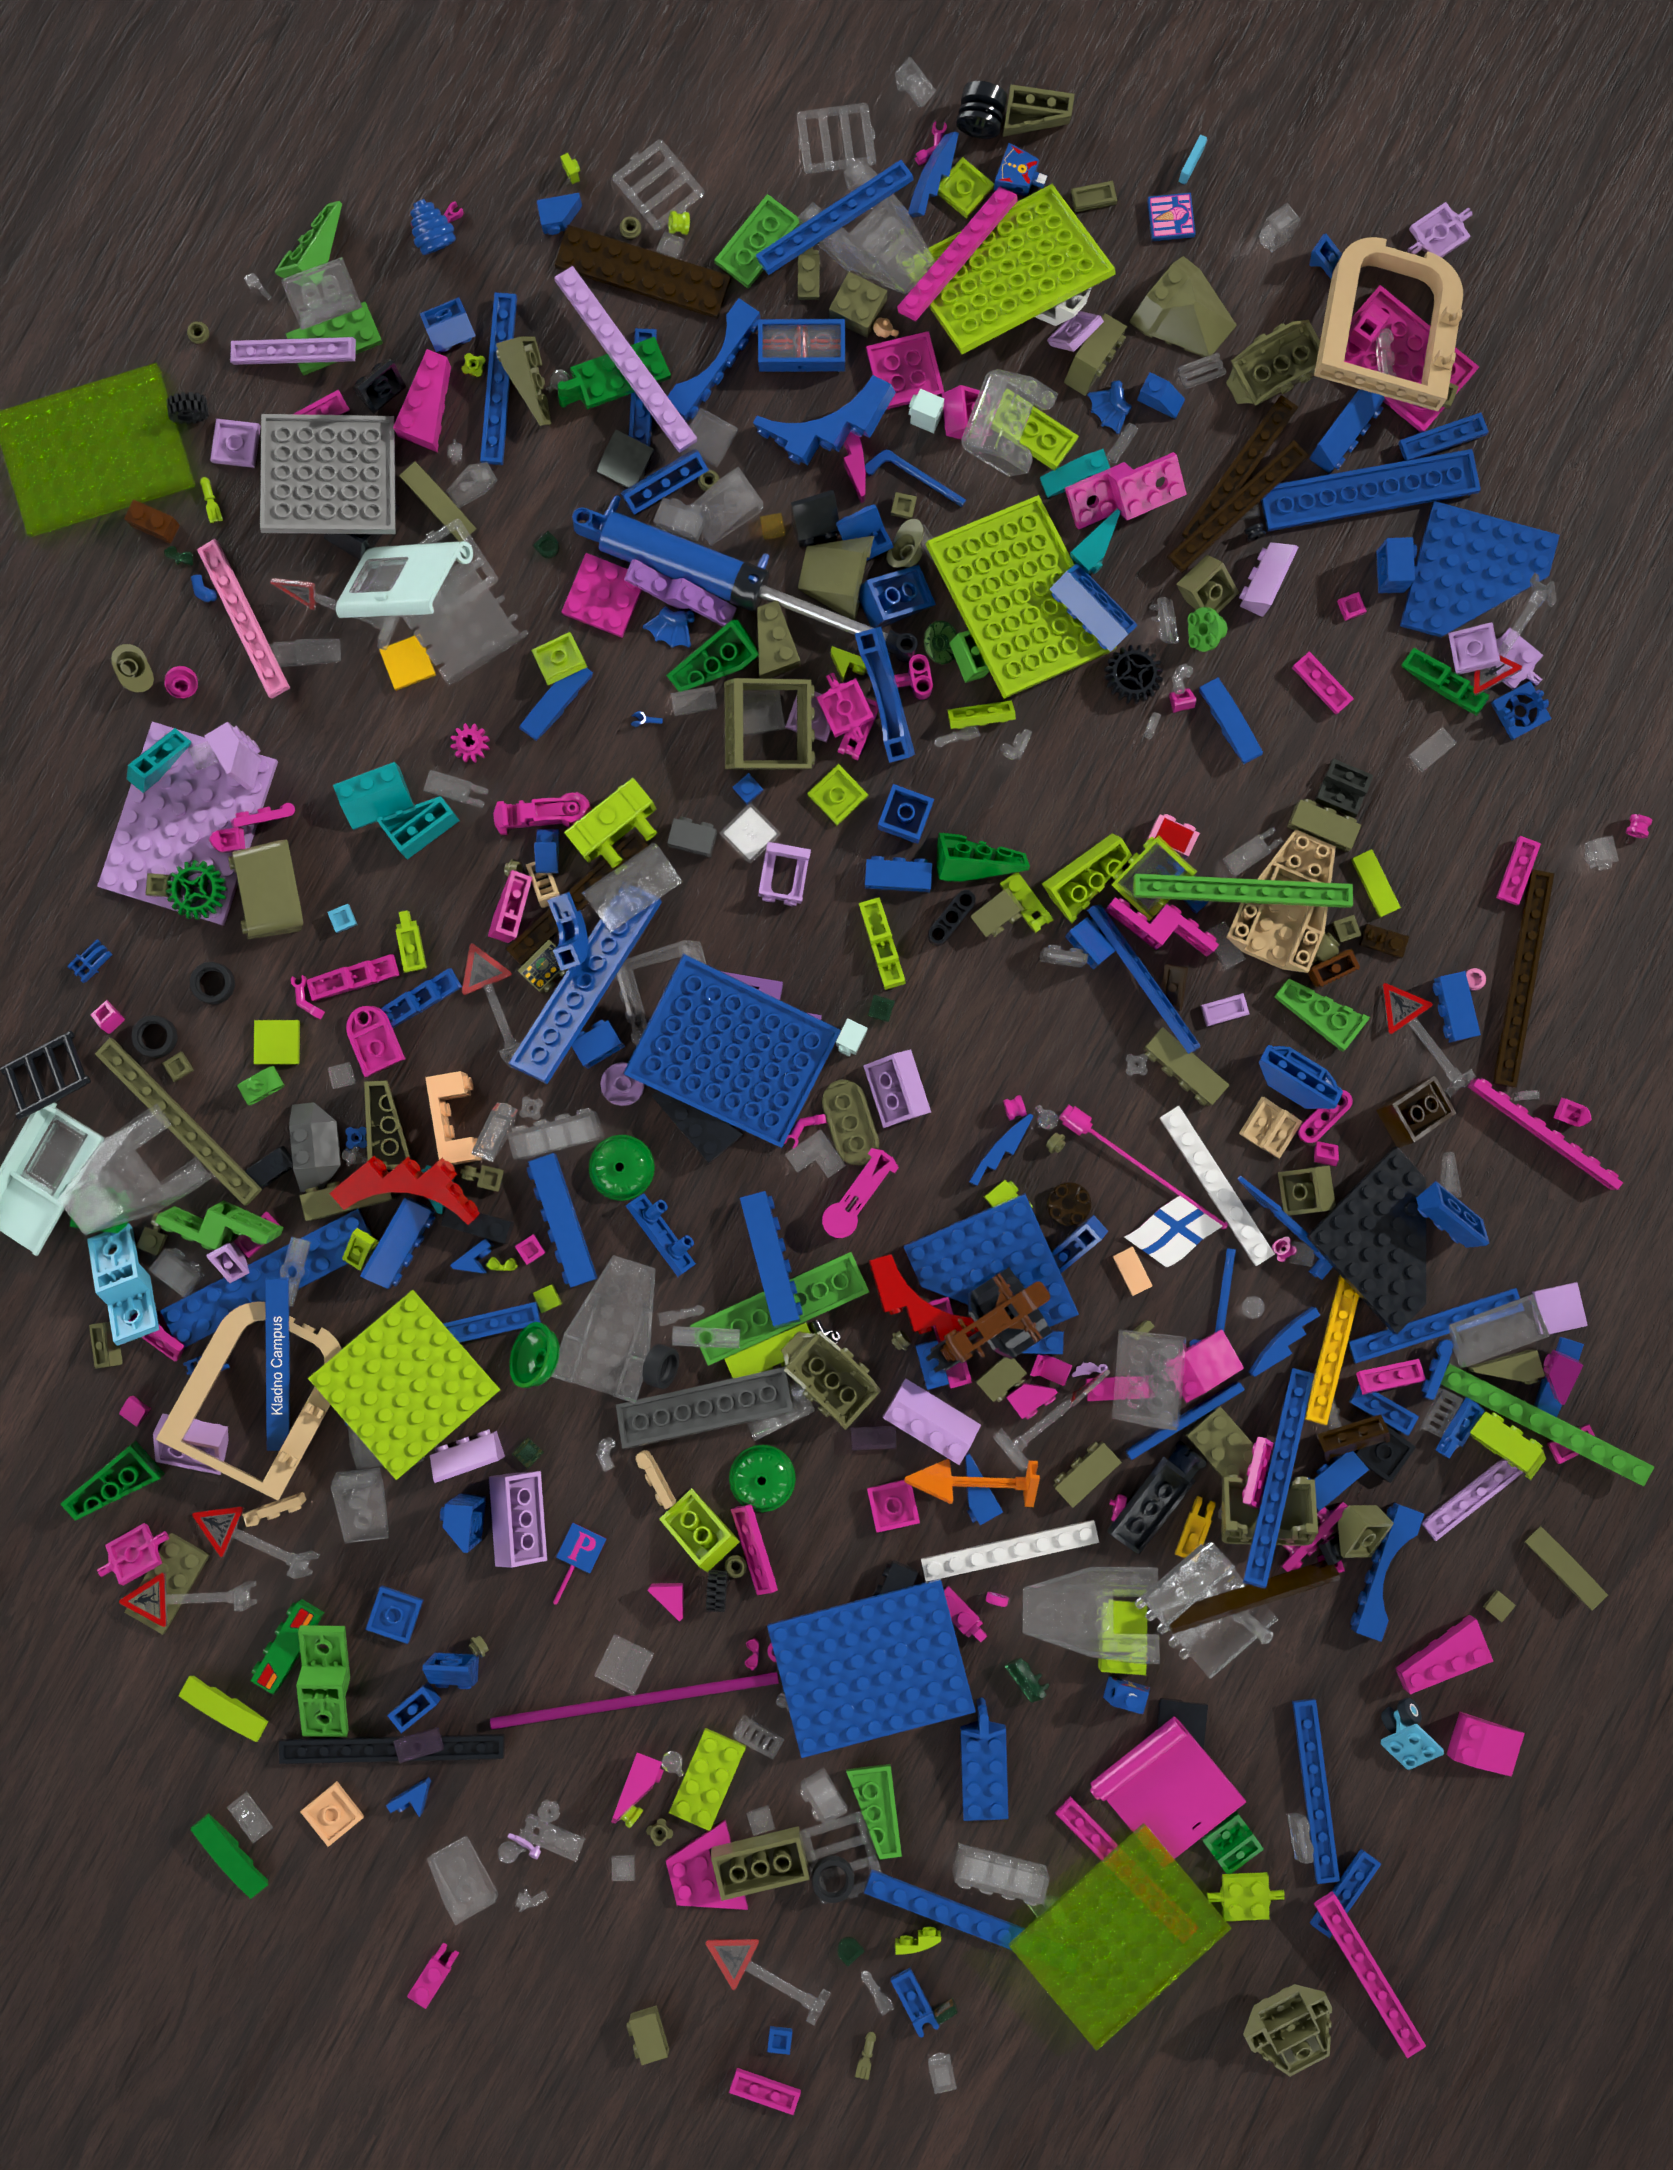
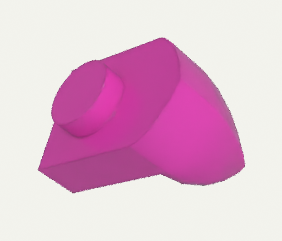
(228, 839)
(1572, 1113)

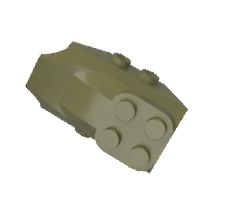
(1274, 363)
(829, 1376)

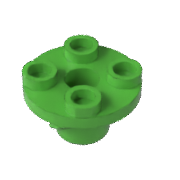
(1206, 629)

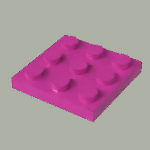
(907, 365)
(602, 596)

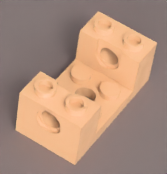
(443, 1088)

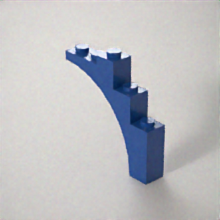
(831, 431)

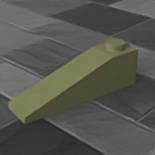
(521, 362)

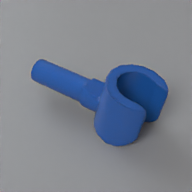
(645, 719)

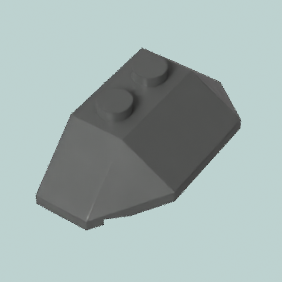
(313, 1145)

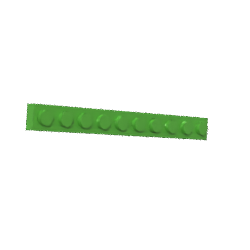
(1243, 890)
(1546, 1424)

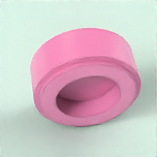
(1476, 979)

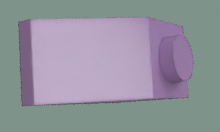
(229, 1261)

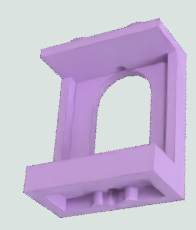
(802, 856)

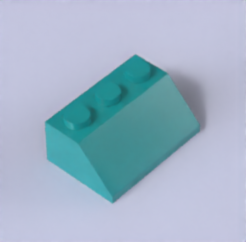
(373, 795)

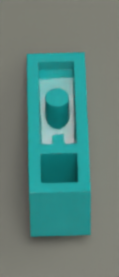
(1073, 472)
(1092, 549)
(157, 760)

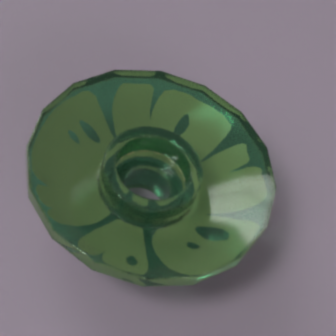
(941, 633)

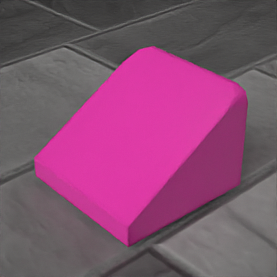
(107, 1017)
(134, 1410)

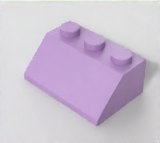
(1267, 577)
(897, 1088)
(202, 1435)
(466, 1455)

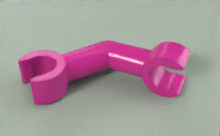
(924, 155)
(300, 998)
(801, 1123)

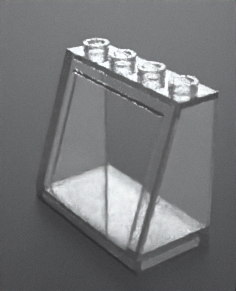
(629, 990)

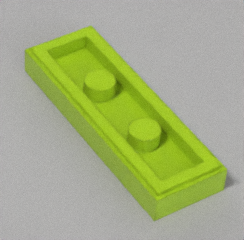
(1375, 883)

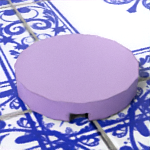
(620, 1088)

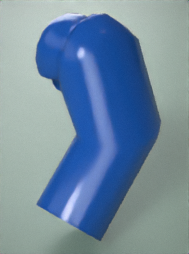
(201, 591)

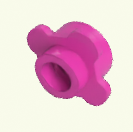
(1284, 1242)

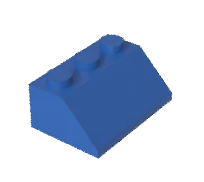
(1452, 1216)

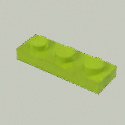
(981, 714)

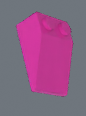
(1208, 1365)
(1485, 1744)

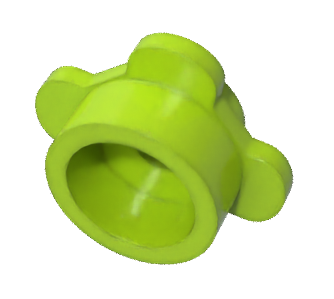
(477, 370)

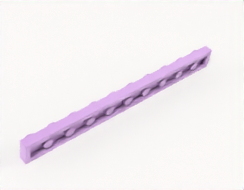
(625, 359)

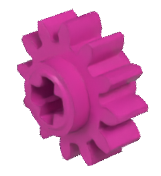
(473, 750)

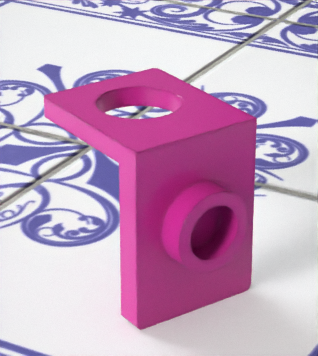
(1051, 1369)

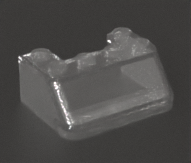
(1001, 418)

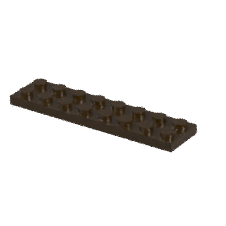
(643, 271)

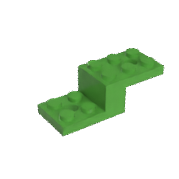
(218, 1225)
(323, 1681)

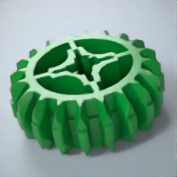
(191, 897)

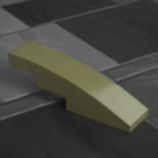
(434, 498)
(1566, 1568)

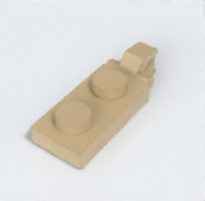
(273, 1509)

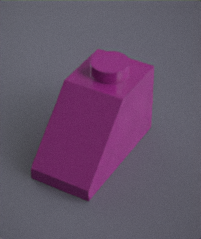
(1561, 1374)

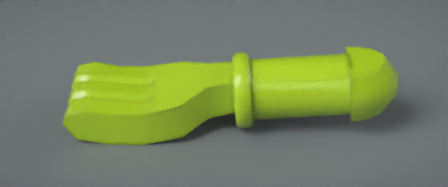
(212, 507)

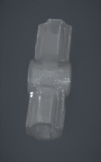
(295, 1256)
(691, 1337)

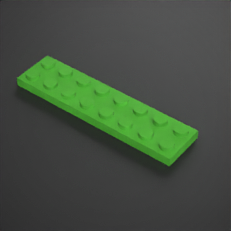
(816, 1291)

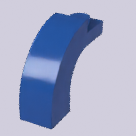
(572, 932)

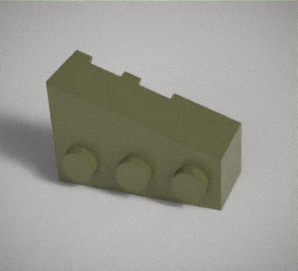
(1036, 109)
(775, 642)

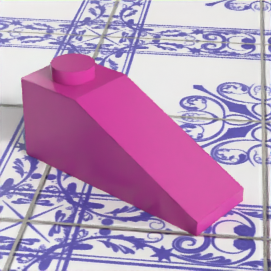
(510, 907)
(640, 1781)

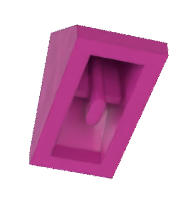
(670, 1596)

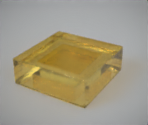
(772, 526)

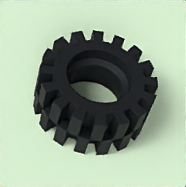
(187, 408)
(716, 1591)

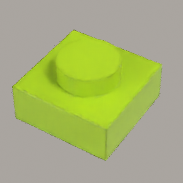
(571, 168)

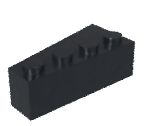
(704, 1131)

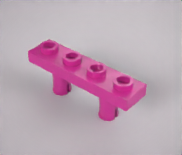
(1327, 1520)

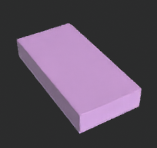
(1224, 1009)

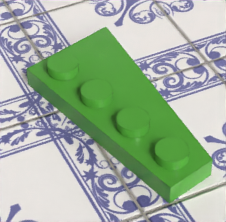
(1331, 1020)
(877, 1802)

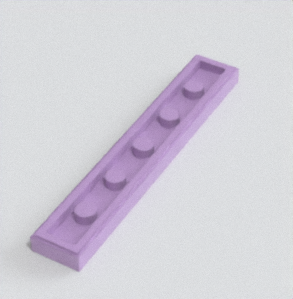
(293, 350)
(1470, 1498)

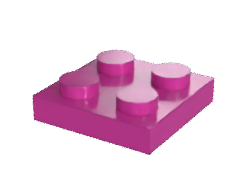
(893, 1505)

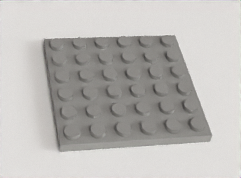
(327, 474)

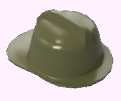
(907, 545)
(132, 668)

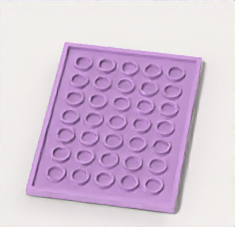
(175, 823)

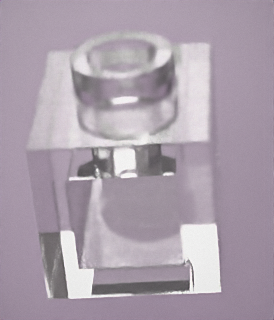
(1601, 853)

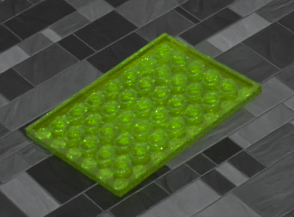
(93, 450)
(1119, 1936)

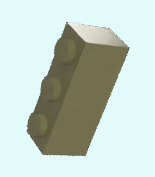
(1324, 824)
(1086, 1473)

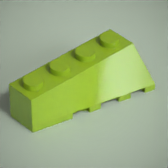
(1084, 877)

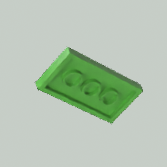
(761, 229)
(354, 324)

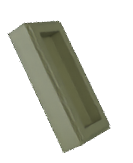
(1093, 196)

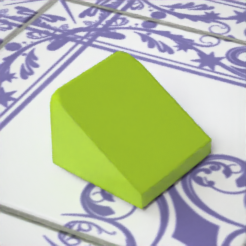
(547, 1298)

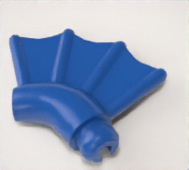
(1110, 406)
(671, 627)

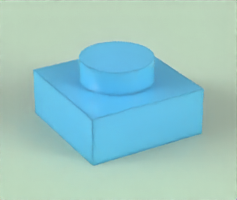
(342, 918)

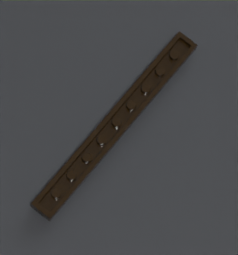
(1523, 978)

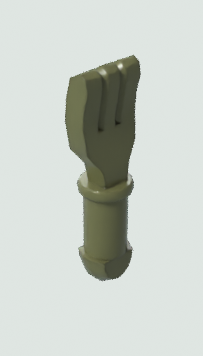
(864, 2064)

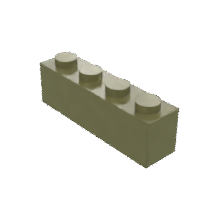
(1186, 1067)
(320, 1203)

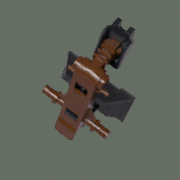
(1003, 1315)

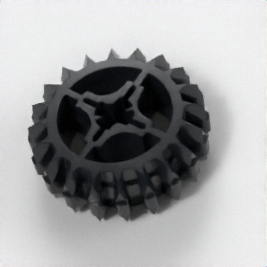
(1125, 678)

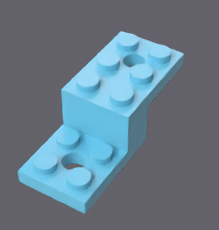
(123, 1285)

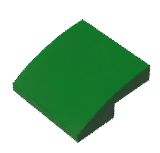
(1232, 1843)

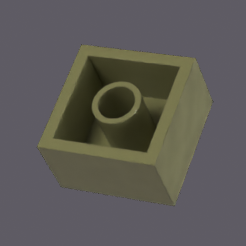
(858, 304)

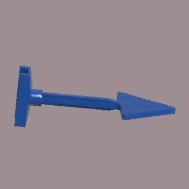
(1322, 1266)

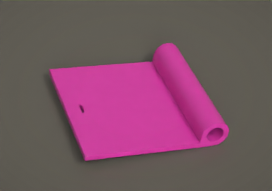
(1169, 1788)

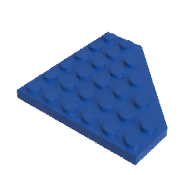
(1471, 567)
(984, 1245)

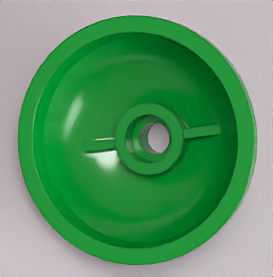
(637, 1170)
(534, 1356)
(764, 1462)

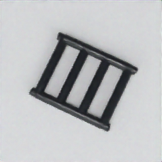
(63, 1090)

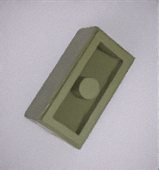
(105, 1351)

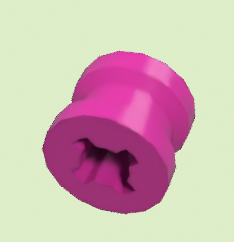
(1639, 826)
(1014, 1107)

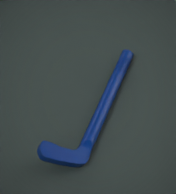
(889, 456)
(1225, 1290)

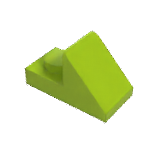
(844, 660)
(359, 1249)

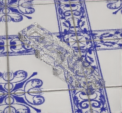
(306, 652)

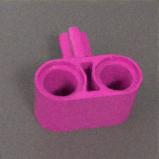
(916, 677)

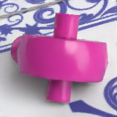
(1118, 1505)

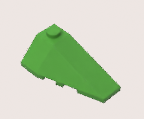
(314, 245)

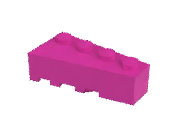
(424, 404)
(1450, 1655)

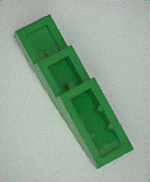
(1444, 681)
(229, 1856)

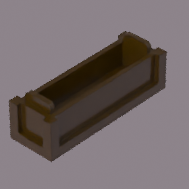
(1353, 1436)

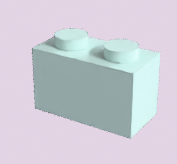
(926, 410)
(851, 1037)

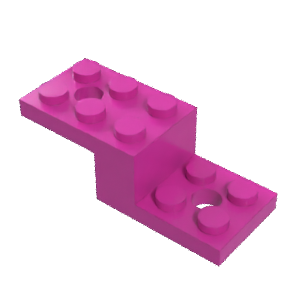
(1126, 489)
(1162, 926)

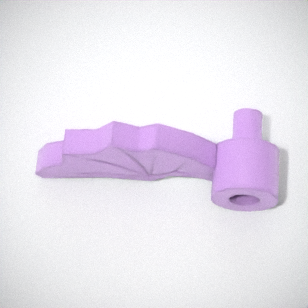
(1088, 1368)
(534, 1851)

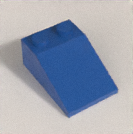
(895, 596)
(452, 1669)

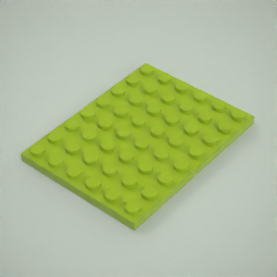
(1019, 271)
(1002, 586)

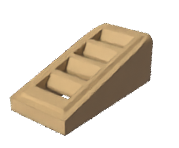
(544, 894)

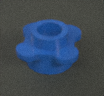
(362, 1140)

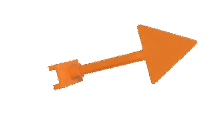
(939, 1482)

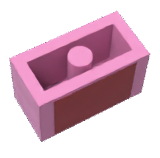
(1176, 835)

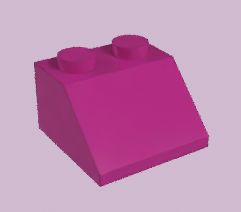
(958, 409)

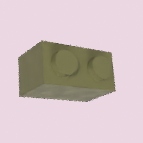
(997, 913)
(1000, 1378)
(648, 2035)

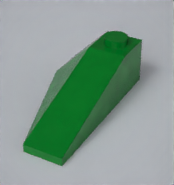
(721, 655)
(967, 860)

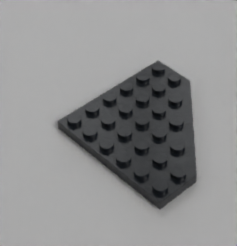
(1380, 1240)

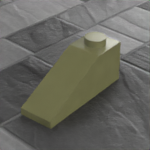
(1520, 1366)

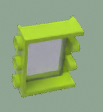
(1155, 859)

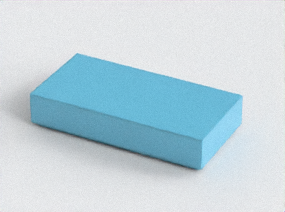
(1192, 160)

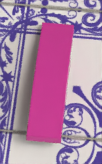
(855, 464)
(352, 977)

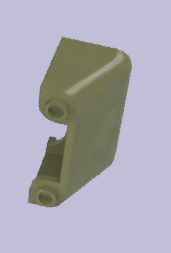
(267, 890)
(1298, 1520)

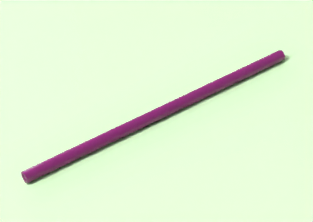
(634, 1700)

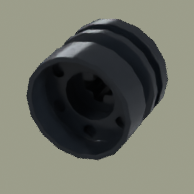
(981, 109)

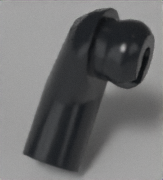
(833, 1335)

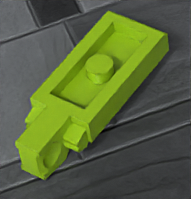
(410, 944)

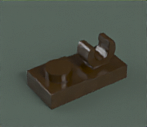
(1384, 941)
(1174, 984)

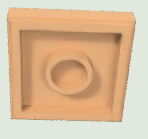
(332, 1814)

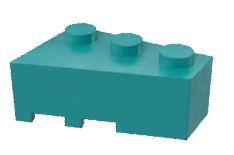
(419, 825)

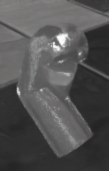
(1177, 679)
(603, 1453)

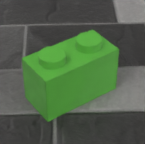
(968, 657)

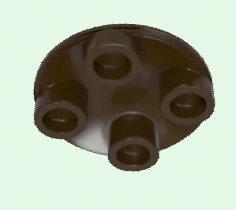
(1069, 1204)

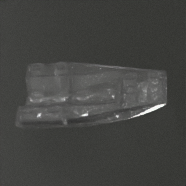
(611, 1332)

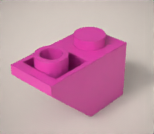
(1369, 327)
(1029, 1397)

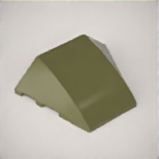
(835, 573)

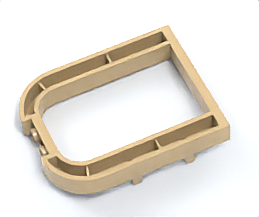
(1443, 330)
(204, 1378)

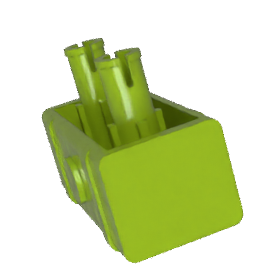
(611, 821)

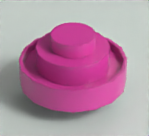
(181, 682)

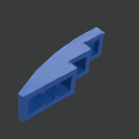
(935, 169)
(553, 703)
(1231, 720)
(421, 997)
(1007, 1143)
(1278, 1346)
(1545, 1398)

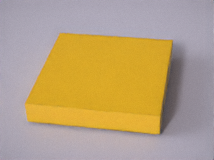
(407, 663)

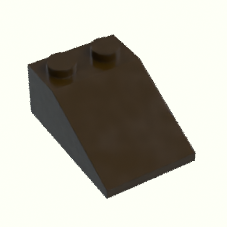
(1416, 1112)

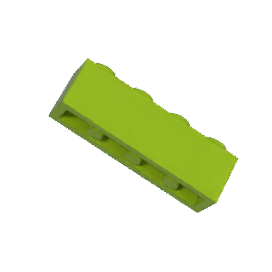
(762, 1355)

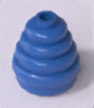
(430, 228)

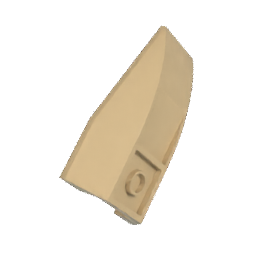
(1287, 933)

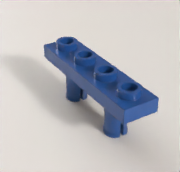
(665, 1241)

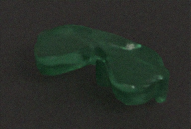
(185, 557)

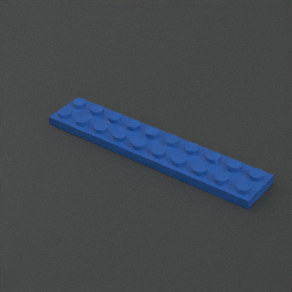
(1371, 490)
(578, 997)
(204, 1310)

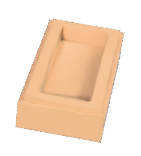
(1132, 1271)

